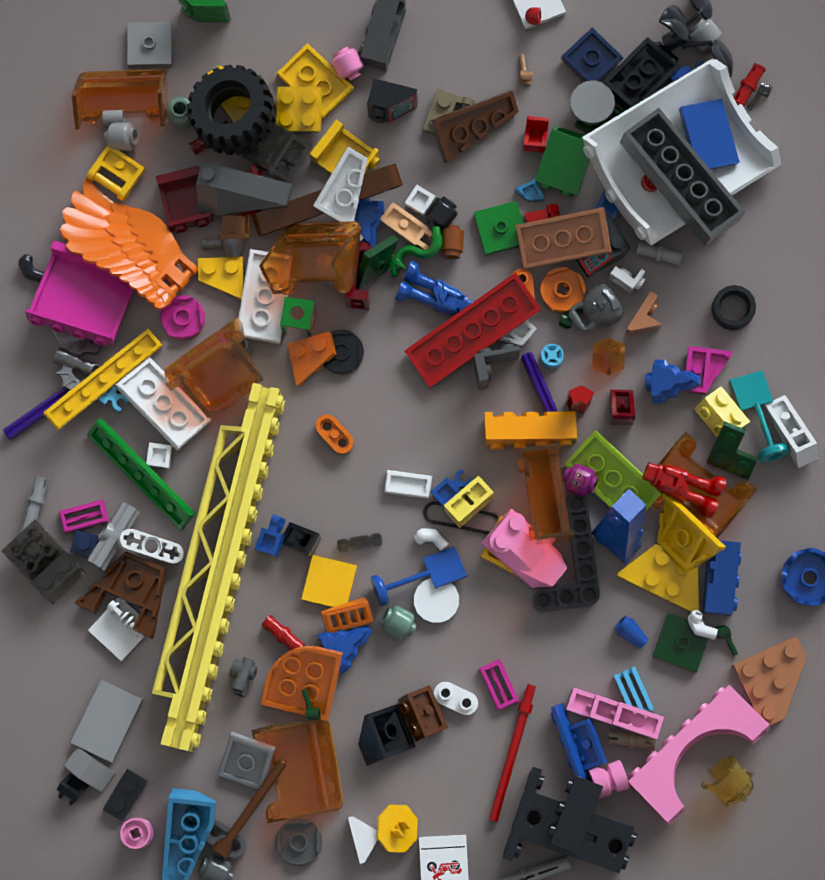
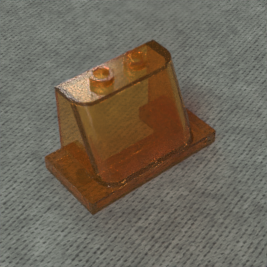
(215, 370)

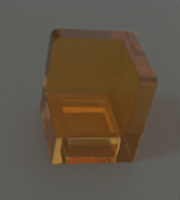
(235, 226)
(608, 356)

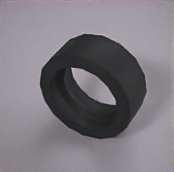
(739, 291)

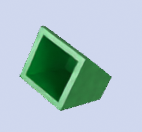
(563, 162)

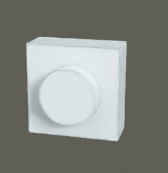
(419, 200)
(159, 455)

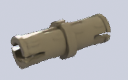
(631, 739)

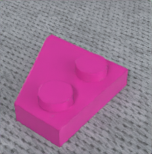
(706, 364)

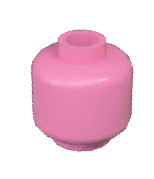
(347, 63)

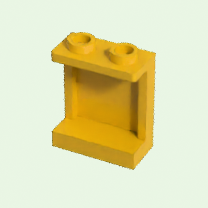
(334, 143)

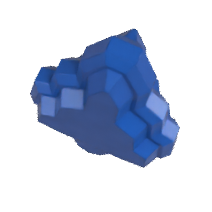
(368, 215)
(668, 381)
(346, 642)

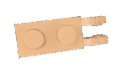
(406, 226)

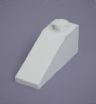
(793, 431)

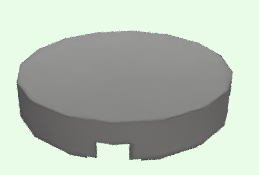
(592, 102)

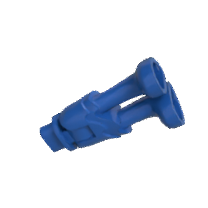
(444, 299)

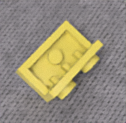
(720, 408)

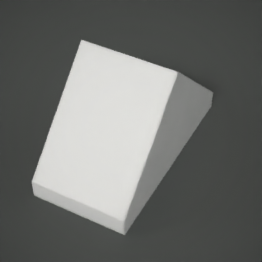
(364, 838)

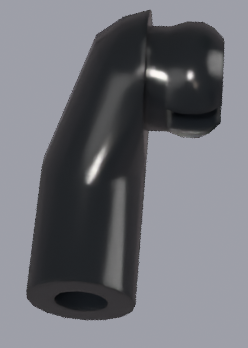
(28, 270)

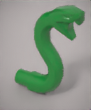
(396, 263)

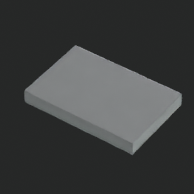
(106, 721)

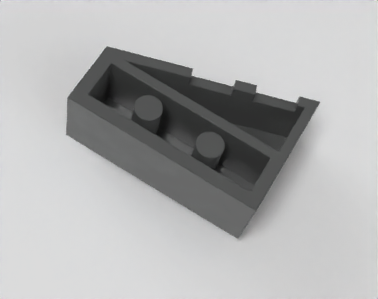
(382, 33)

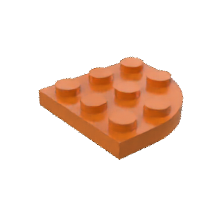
(301, 669)

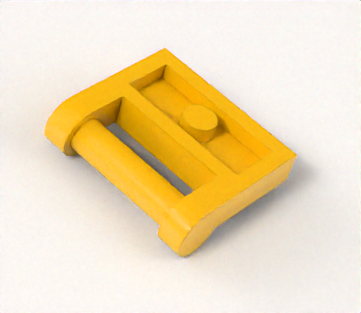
(121, 167)

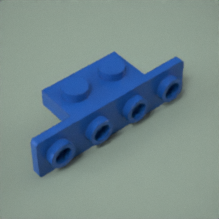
(580, 742)

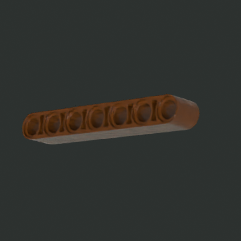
(302, 208)

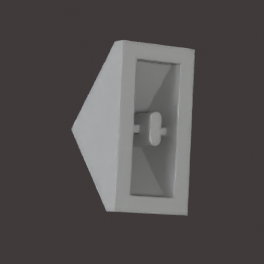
(89, 769)

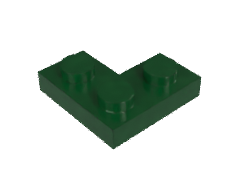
(726, 453)

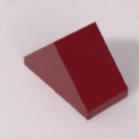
(622, 407)

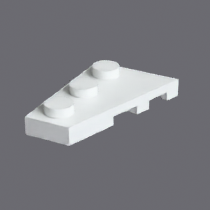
(342, 190)

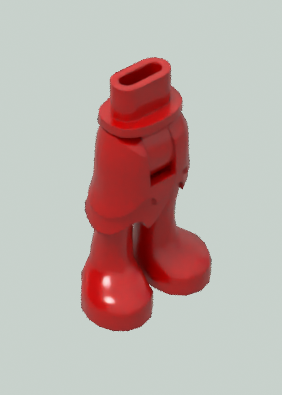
(675, 483)

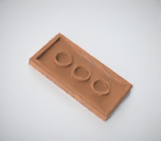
(563, 238)

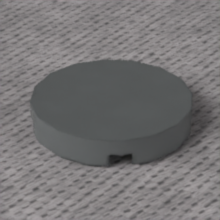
(298, 842)

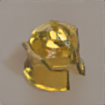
(732, 782)

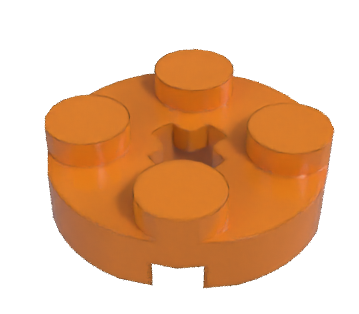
(550, 285)

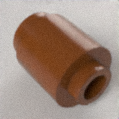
(452, 242)

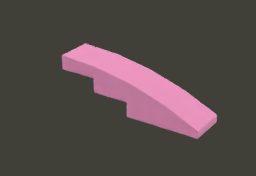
(615, 713)

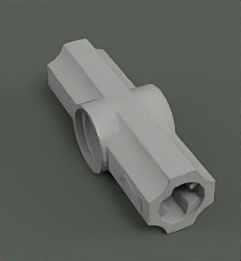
(108, 538)

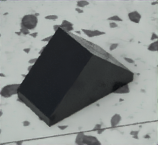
(301, 539)

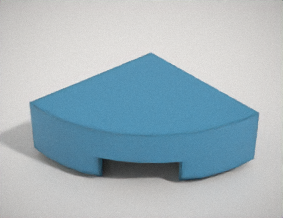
(530, 192)

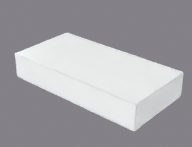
(408, 484)

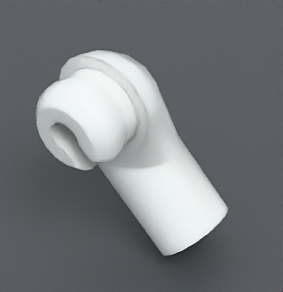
(431, 535)
(698, 626)

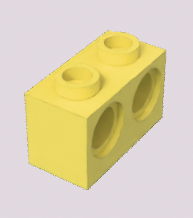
(469, 501)

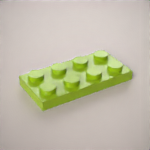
(613, 471)

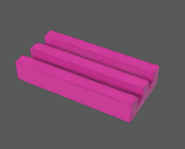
(103, 512)
(491, 667)

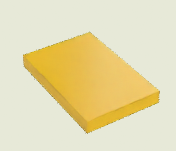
(312, 70)

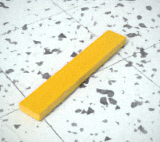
(102, 379)

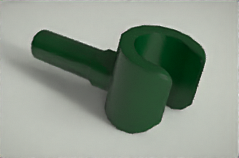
(566, 322)
(725, 632)
(311, 713)

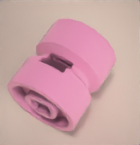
(610, 778)
(137, 833)

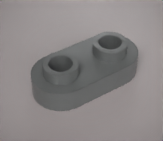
(224, 829)

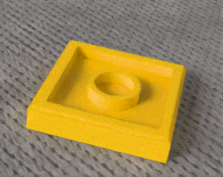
(328, 582)

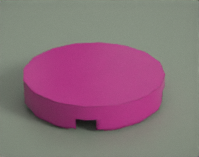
(183, 318)

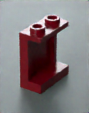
(180, 200)
(358, 298)

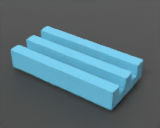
(625, 674)

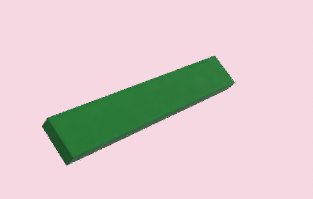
(140, 474)

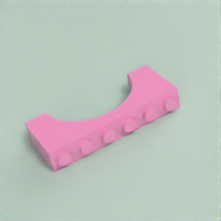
(724, 715)

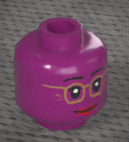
(580, 480)

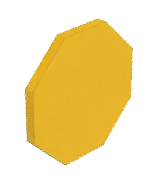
(397, 828)

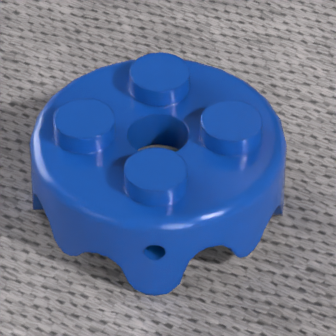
(792, 577)

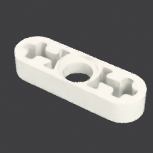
(164, 556)

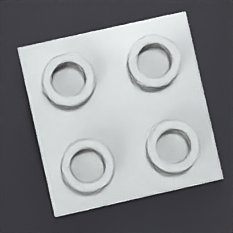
(116, 630)

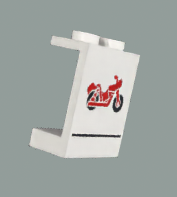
(443, 857)

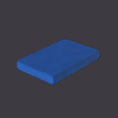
(710, 133)

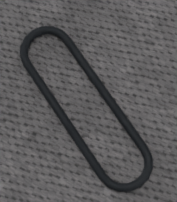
(453, 525)

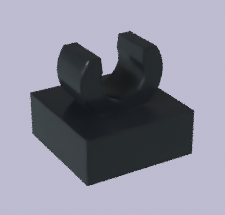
(72, 788)

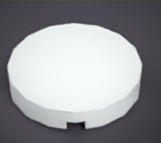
(436, 604)

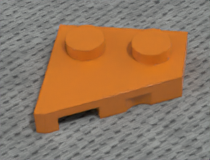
(310, 355)

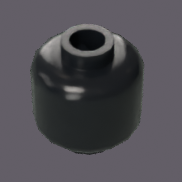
(441, 212)

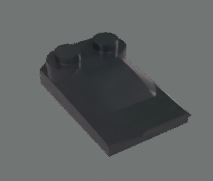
(642, 73)

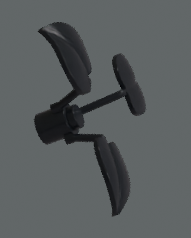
(678, 35)

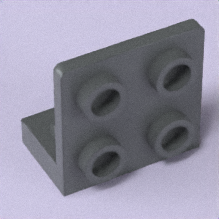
(487, 357)

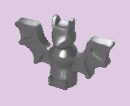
(73, 361)

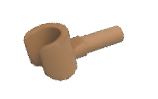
(525, 76)

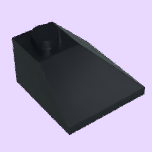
(384, 735)

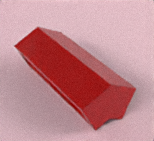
(579, 399)

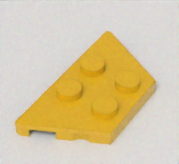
(685, 535)
(664, 577)

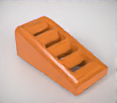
(349, 623)

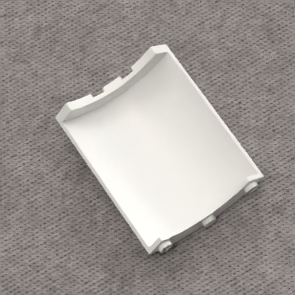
(621, 176)

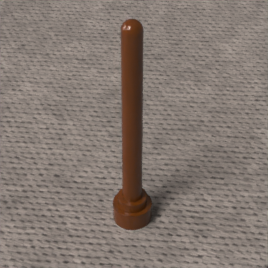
(224, 846)

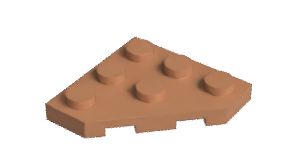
(771, 678)

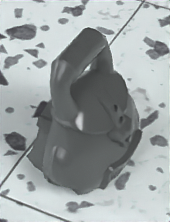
(599, 307)

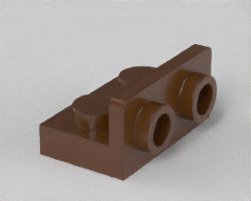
(422, 713)

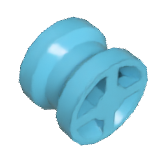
(549, 353)

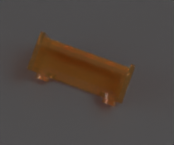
(120, 90)
(545, 494)

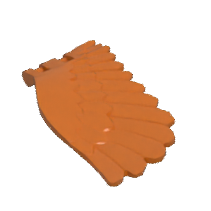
(127, 244)

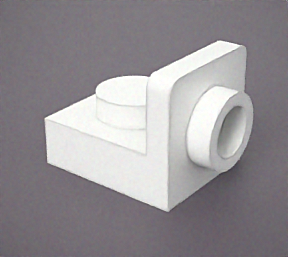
(624, 279)

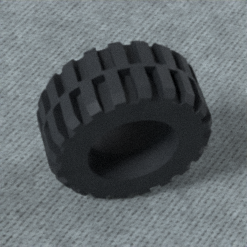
(224, 85)

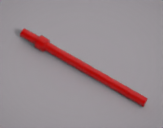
(524, 708)

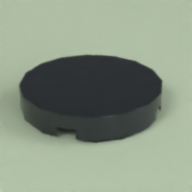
(348, 353)

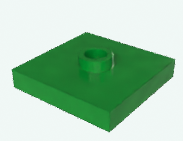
(498, 227)

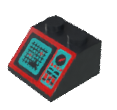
(390, 101)
(619, 249)

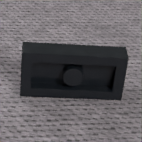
(125, 795)

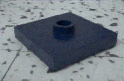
(592, 57)

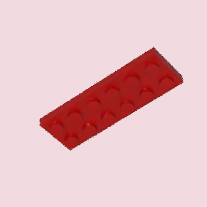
(472, 329)

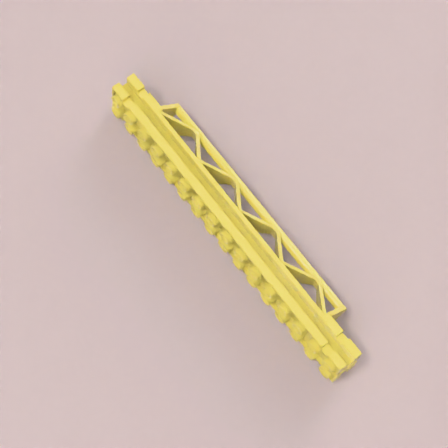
(223, 569)

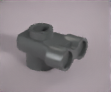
(243, 672)

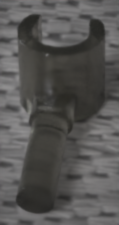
(763, 90)

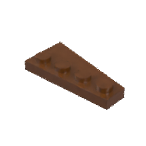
(465, 126)

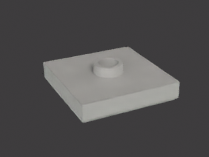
(149, 44)
(246, 760)

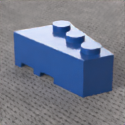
(621, 526)
(722, 581)

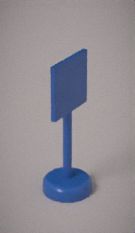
(441, 567)

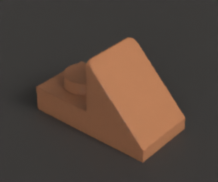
(642, 322)

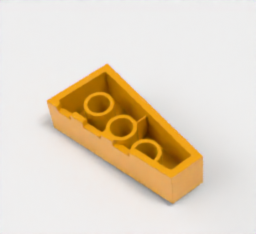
(529, 429)

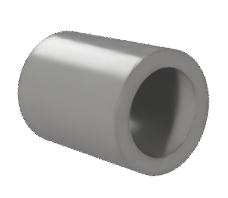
(113, 116)

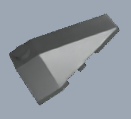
(235, 191)

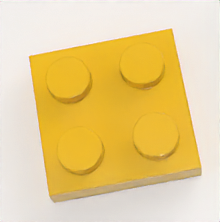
(299, 109)

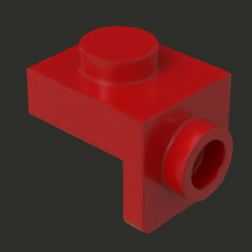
(536, 134)

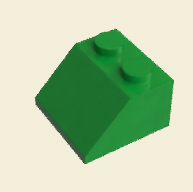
(206, 10)

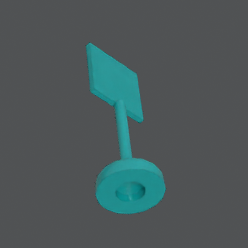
(752, 392)

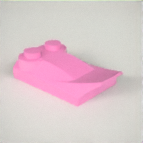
(511, 544)

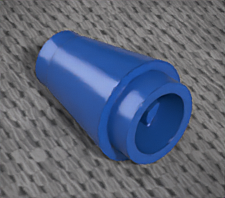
(631, 632)

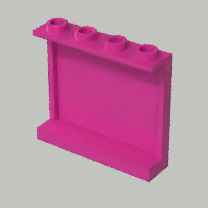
(79, 298)

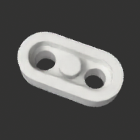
(455, 698)

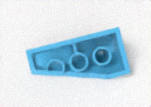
(187, 829)

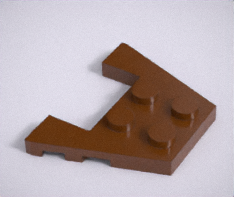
(132, 581)

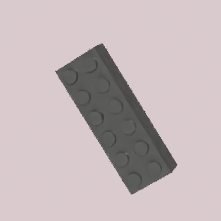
(682, 176)

